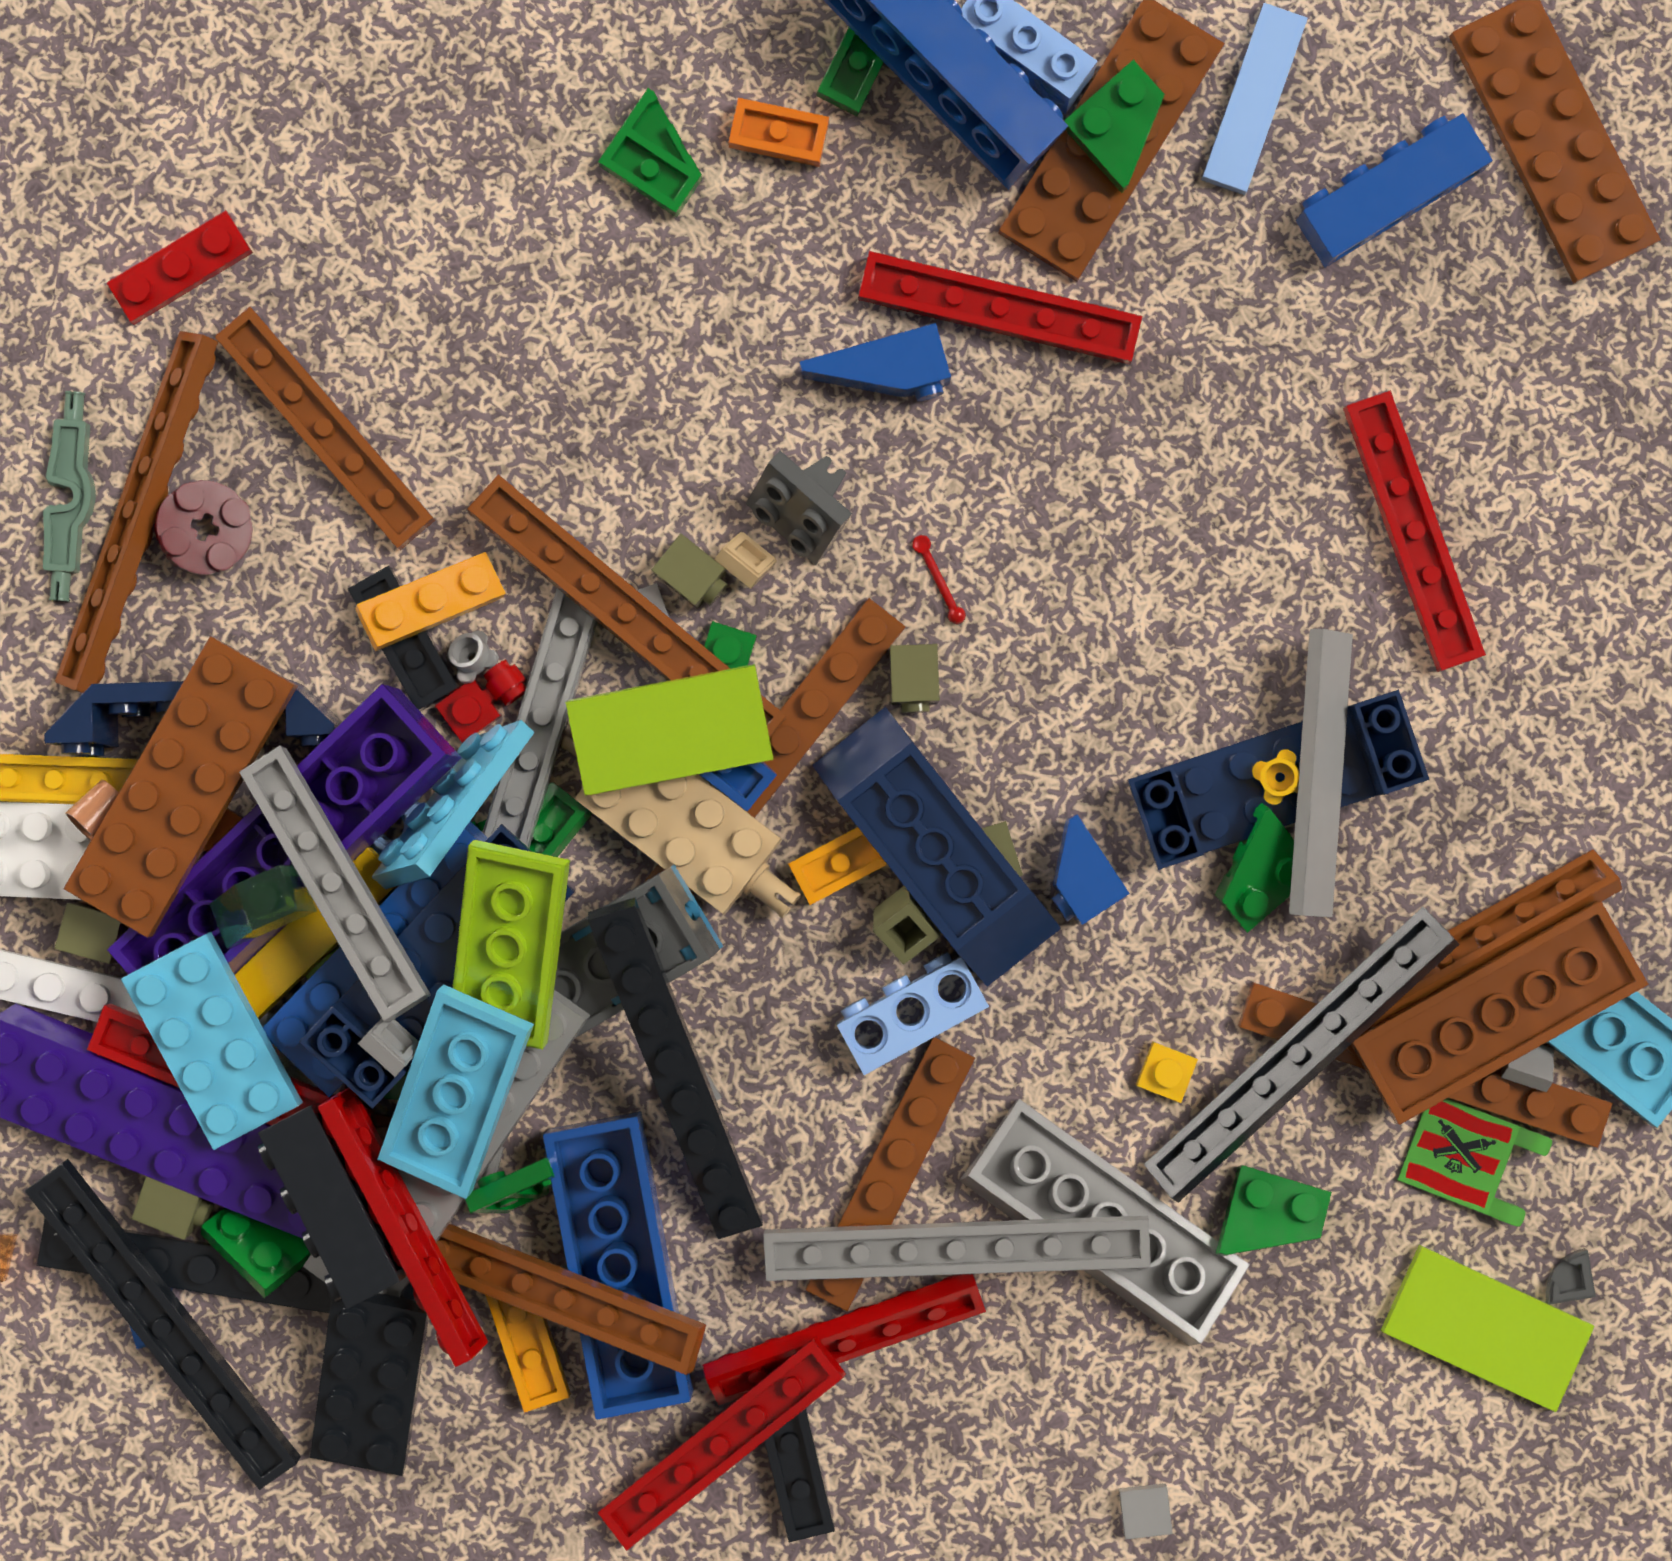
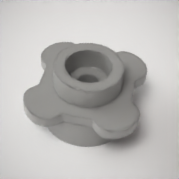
(463, 648)

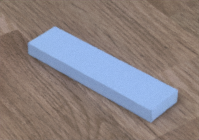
(1254, 99)

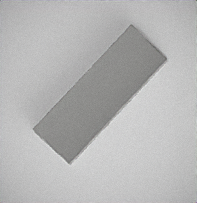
(1044, 1173)

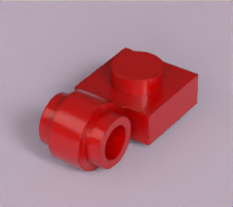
(472, 708)

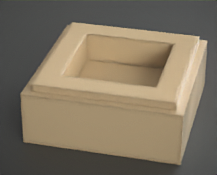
(745, 559)

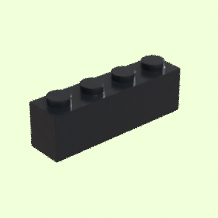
(330, 1207)

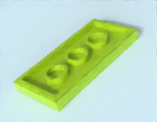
(669, 730)
(512, 932)
(1487, 1328)

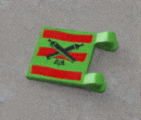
(1464, 1155)

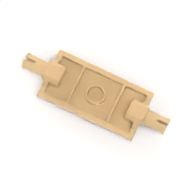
(699, 831)

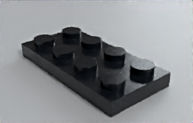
(370, 1383)

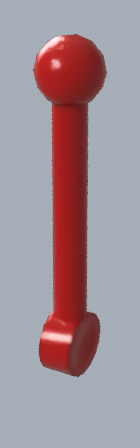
(922, 545)

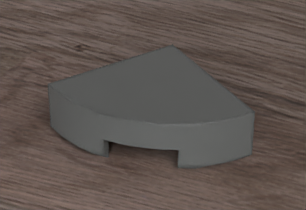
(1571, 1279)

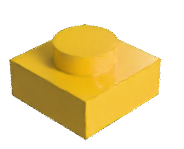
(1166, 1072)

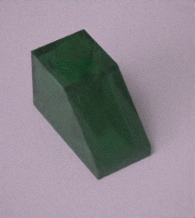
(261, 905)

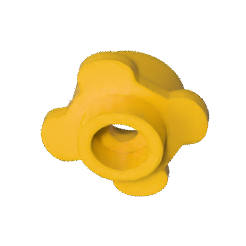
(1267, 771)

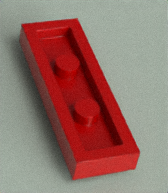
(179, 267)

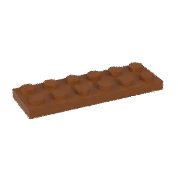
(1554, 138)
(1069, 198)
(180, 787)
(1498, 1012)

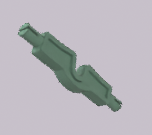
(66, 522)

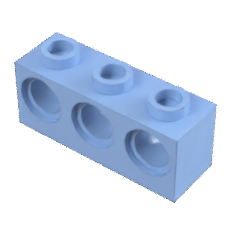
(1049, 60)
(900, 1036)

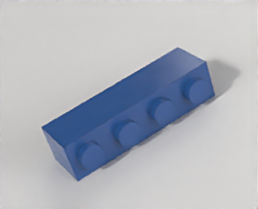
(1393, 189)

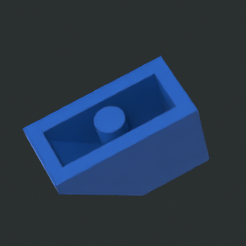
(1084, 876)

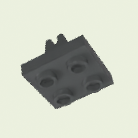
(801, 504)

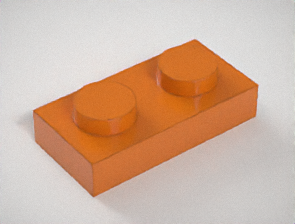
(778, 132)

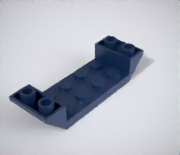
(93, 718)
(1214, 795)
(935, 847)
(432, 948)

